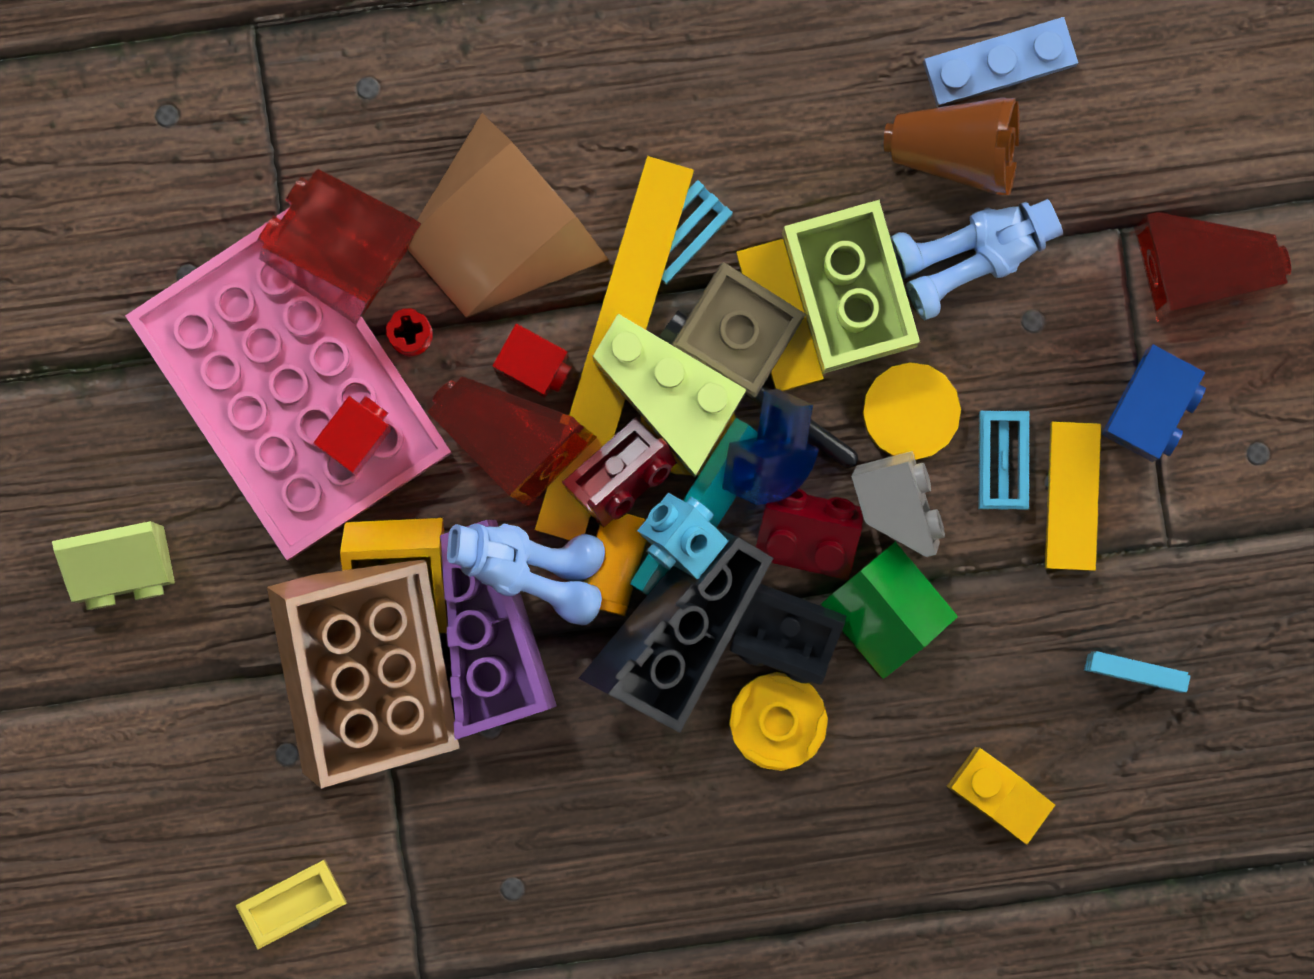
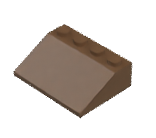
(363, 670)

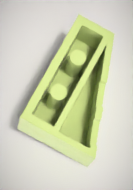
(669, 389)

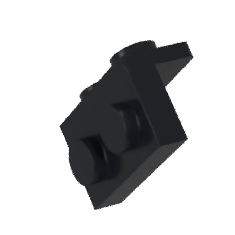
(788, 635)

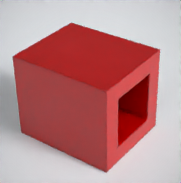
(532, 362)
(354, 433)

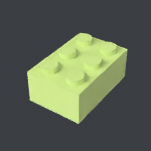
(850, 286)

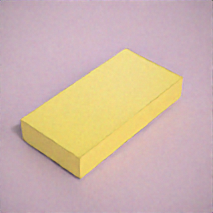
(291, 904)

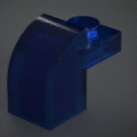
(778, 458)

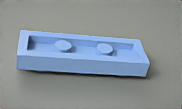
(1000, 62)

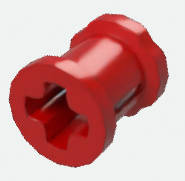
(396, 325)

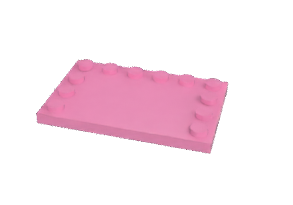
(263, 379)

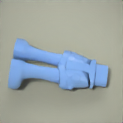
(1001, 243)
(501, 558)

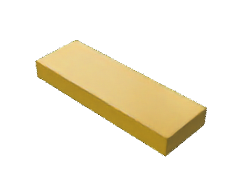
(771, 268)
(1073, 496)

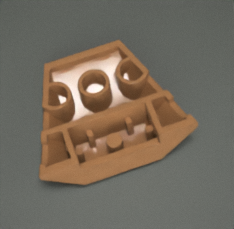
(498, 227)

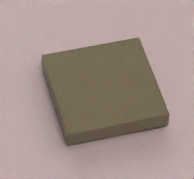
(738, 329)

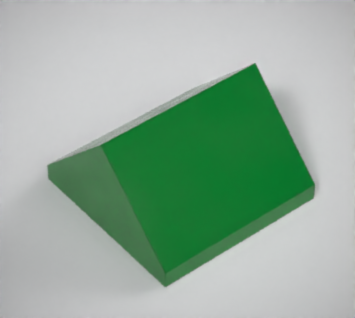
(890, 610)

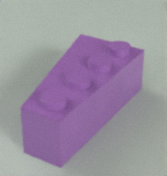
(492, 653)

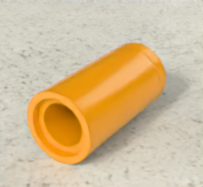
(621, 562)

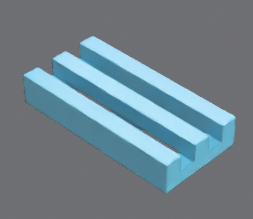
(710, 202)
(1003, 501)
(1137, 671)

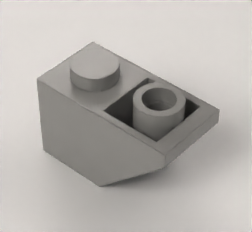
(896, 503)

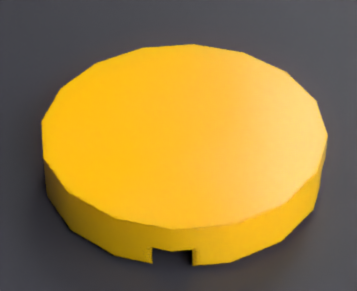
(911, 410)
(778, 721)

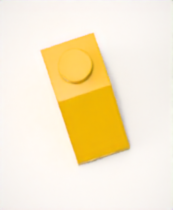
(1001, 795)

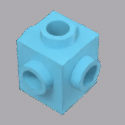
(682, 535)

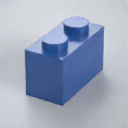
(1154, 404)

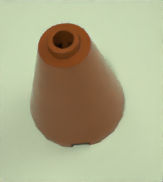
(960, 143)

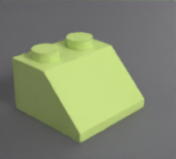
(115, 564)

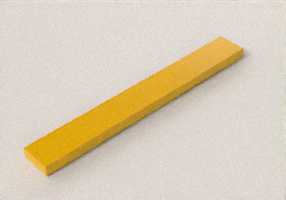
(632, 295)

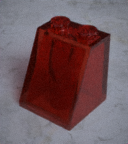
(337, 243)
(1207, 264)
(509, 436)

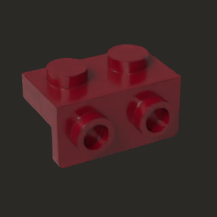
(620, 472)
(812, 533)

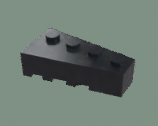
(678, 635)

